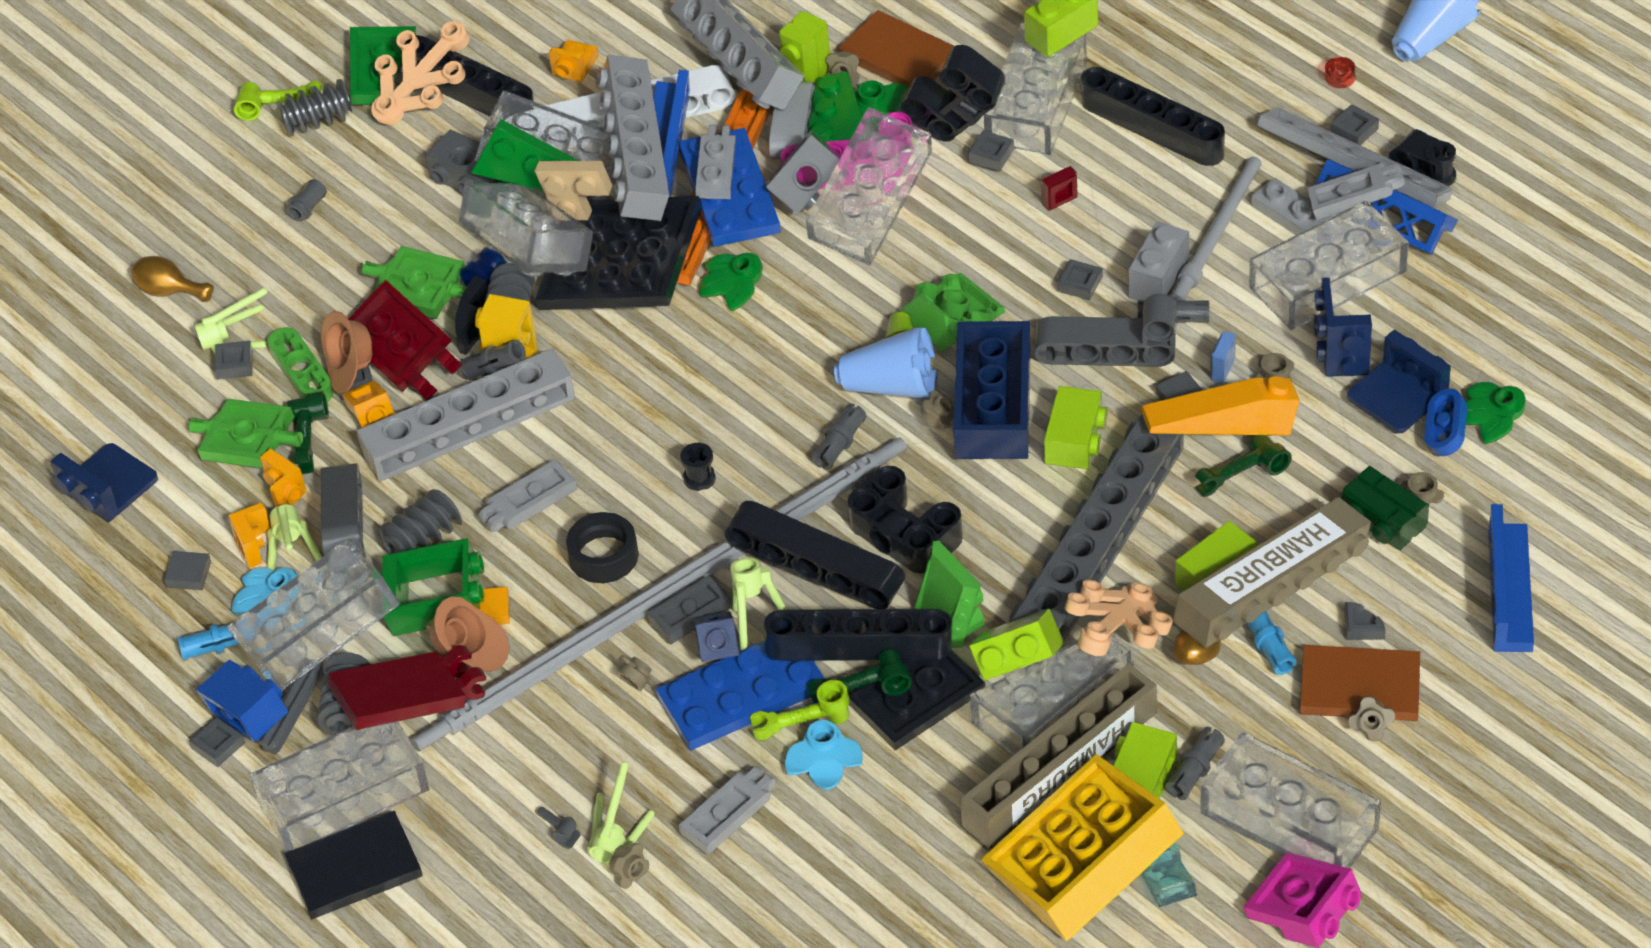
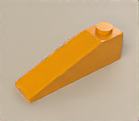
(1237, 408)

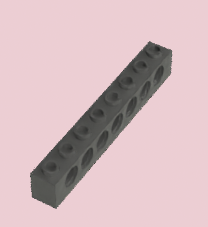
(1102, 522)

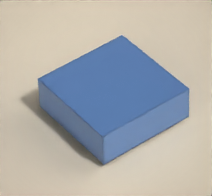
(1223, 357)

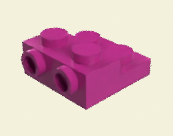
(1305, 898)

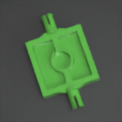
(421, 277)
(245, 432)

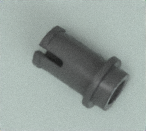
(301, 206)

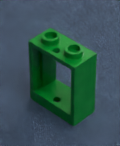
(426, 563)

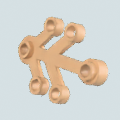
(418, 75)
(1134, 601)

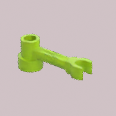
(251, 99)
(833, 703)

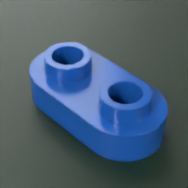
(1445, 422)

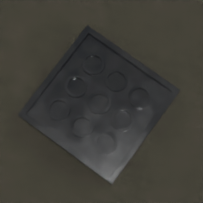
(628, 261)

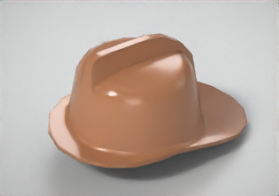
(346, 349)
(461, 623)

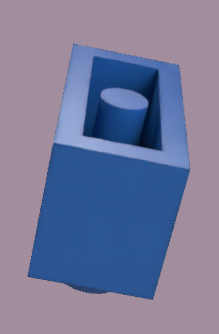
(243, 700)

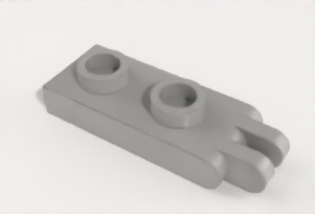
(716, 164)
(1351, 189)
(1285, 206)
(527, 497)
(727, 809)

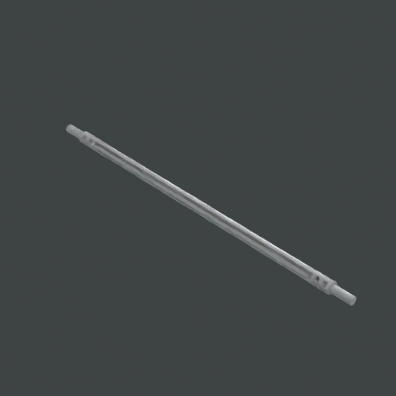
(641, 604)

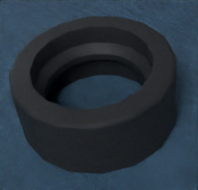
(607, 568)

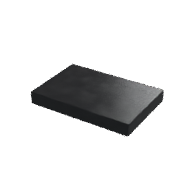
(935, 693)
(353, 864)

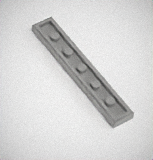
(1350, 154)

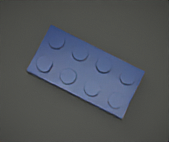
(749, 210)
(732, 689)

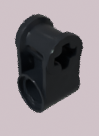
(1426, 156)

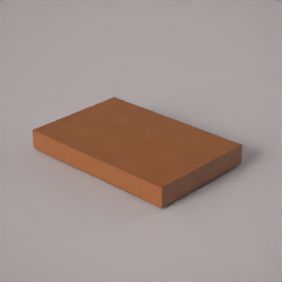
(897, 49)
(1341, 676)

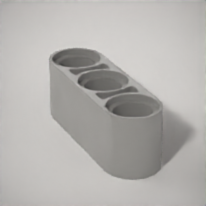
(791, 124)

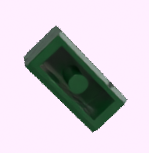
(1393, 510)

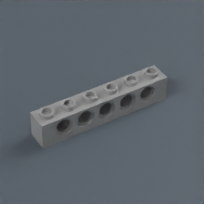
(741, 49)
(633, 138)
(465, 414)

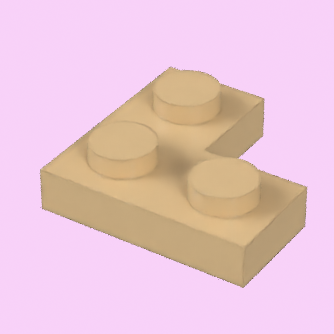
(571, 181)

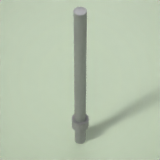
(1192, 272)

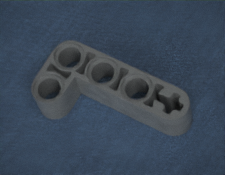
(1111, 340)
(341, 506)

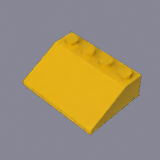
(1083, 846)

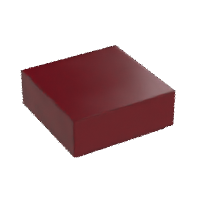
(1059, 188)

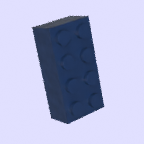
(992, 390)

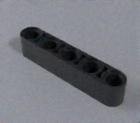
(481, 83)
(1152, 116)
(814, 555)
(857, 634)

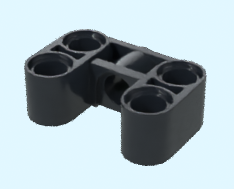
(972, 93)
(881, 518)

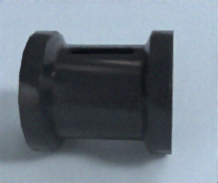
(698, 471)

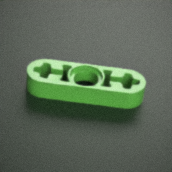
(299, 353)

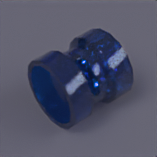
(483, 266)

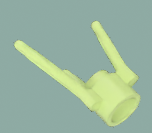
(213, 328)
(286, 528)
(747, 583)
(610, 836)

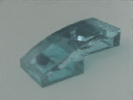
(1169, 878)

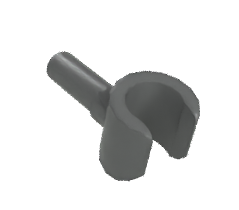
(565, 832)

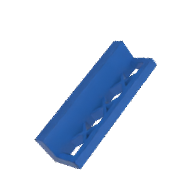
(671, 109)
(1406, 204)
(1510, 584)

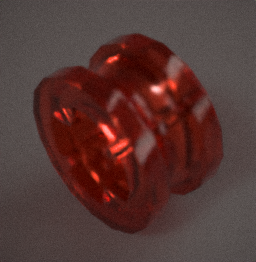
(1347, 69)

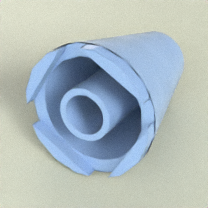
(1431, 24)
(891, 366)

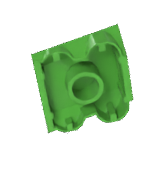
(946, 304)
(951, 589)

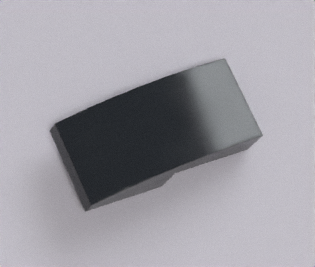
(470, 302)

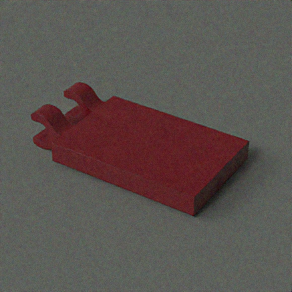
(403, 339)
(406, 687)

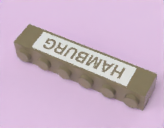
(1271, 572)
(1057, 754)

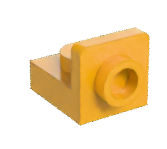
(573, 60)
(368, 403)
(283, 478)
(247, 529)

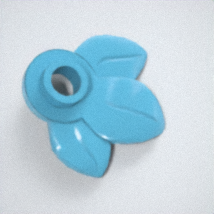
(259, 585)
(825, 759)

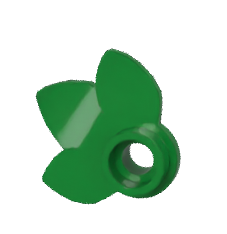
(880, 97)
(730, 279)
(1488, 410)

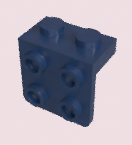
(1344, 338)
(1402, 384)
(105, 481)

